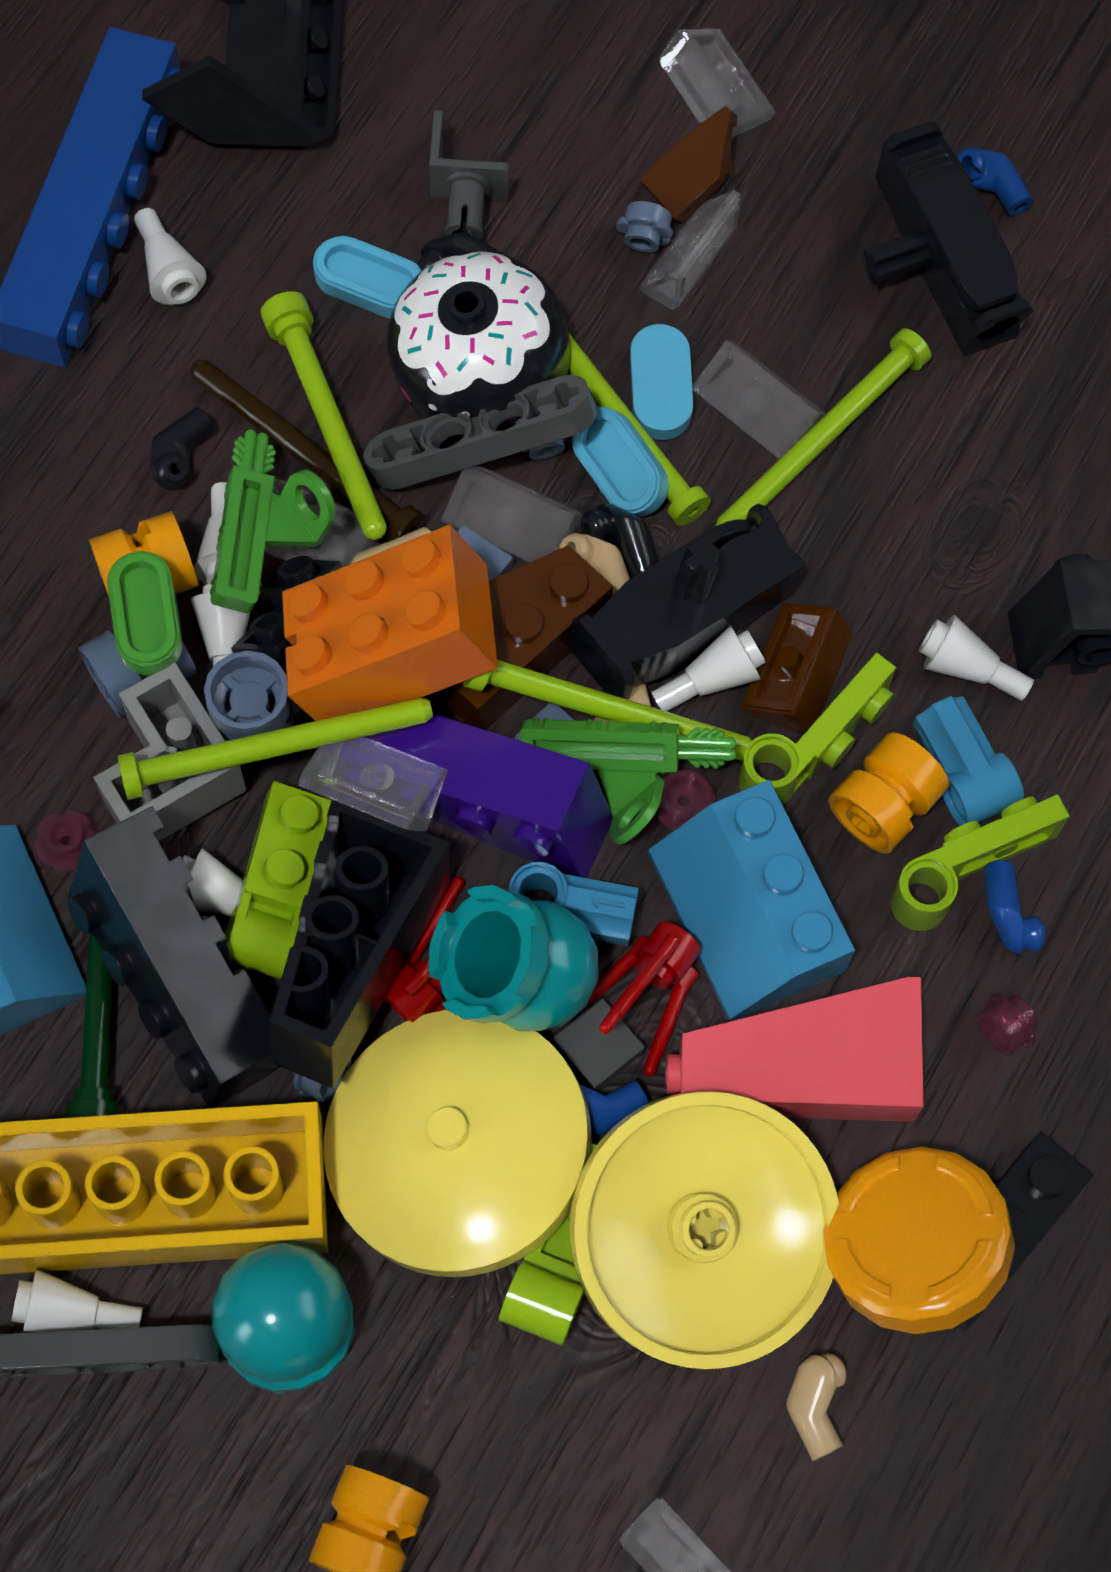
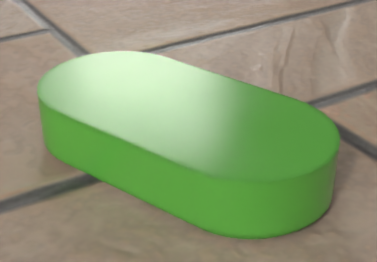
(144, 612)

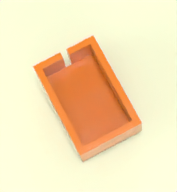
(389, 627)

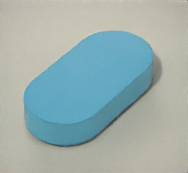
(362, 273)
(661, 381)
(621, 463)

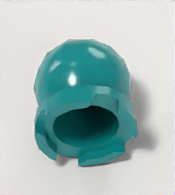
(513, 960)
(283, 1317)

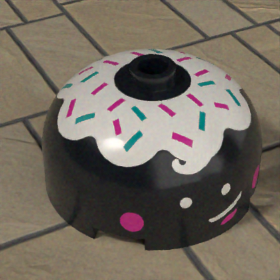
(475, 335)

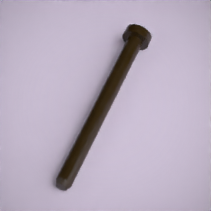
(398, 520)

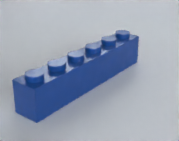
(86, 201)

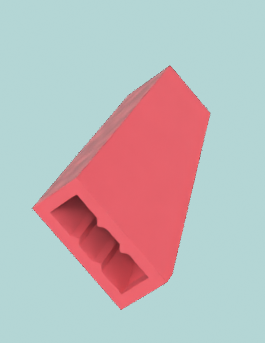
(816, 1059)

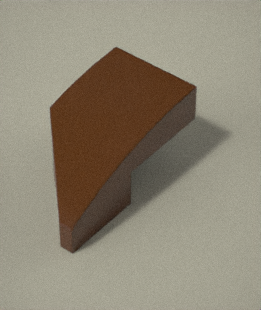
(694, 166)

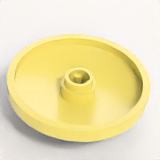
(456, 1144)
(703, 1229)

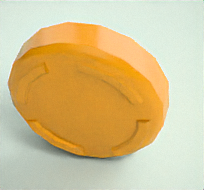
(919, 1240)

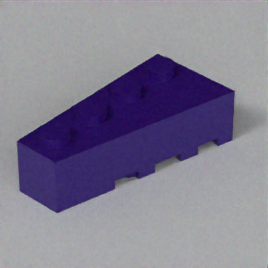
(511, 793)

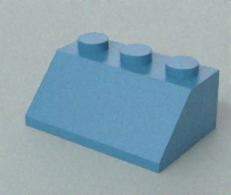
(751, 902)
(34, 955)

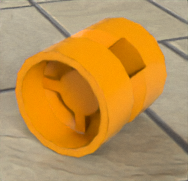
(154, 535)
(896, 784)
(369, 1524)

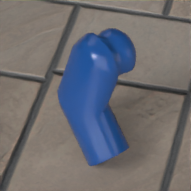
(996, 174)
(1005, 909)
(610, 1109)

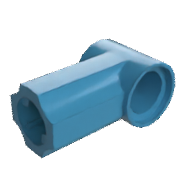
(978, 778)
(601, 905)

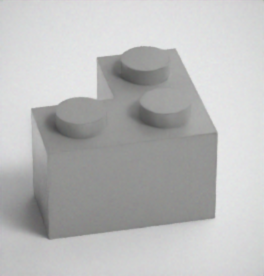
(168, 721)

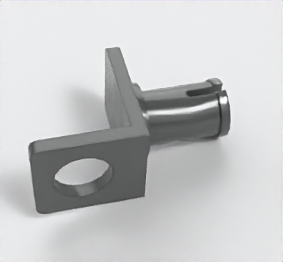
(464, 184)

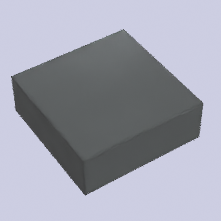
(593, 1054)

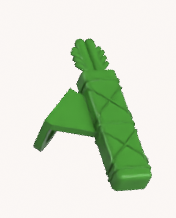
(260, 518)
(629, 760)

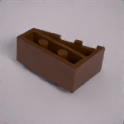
(531, 626)

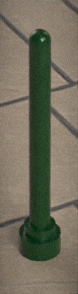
(93, 1096)

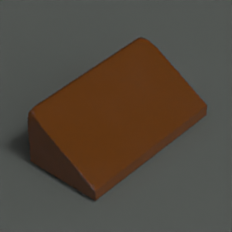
(799, 666)

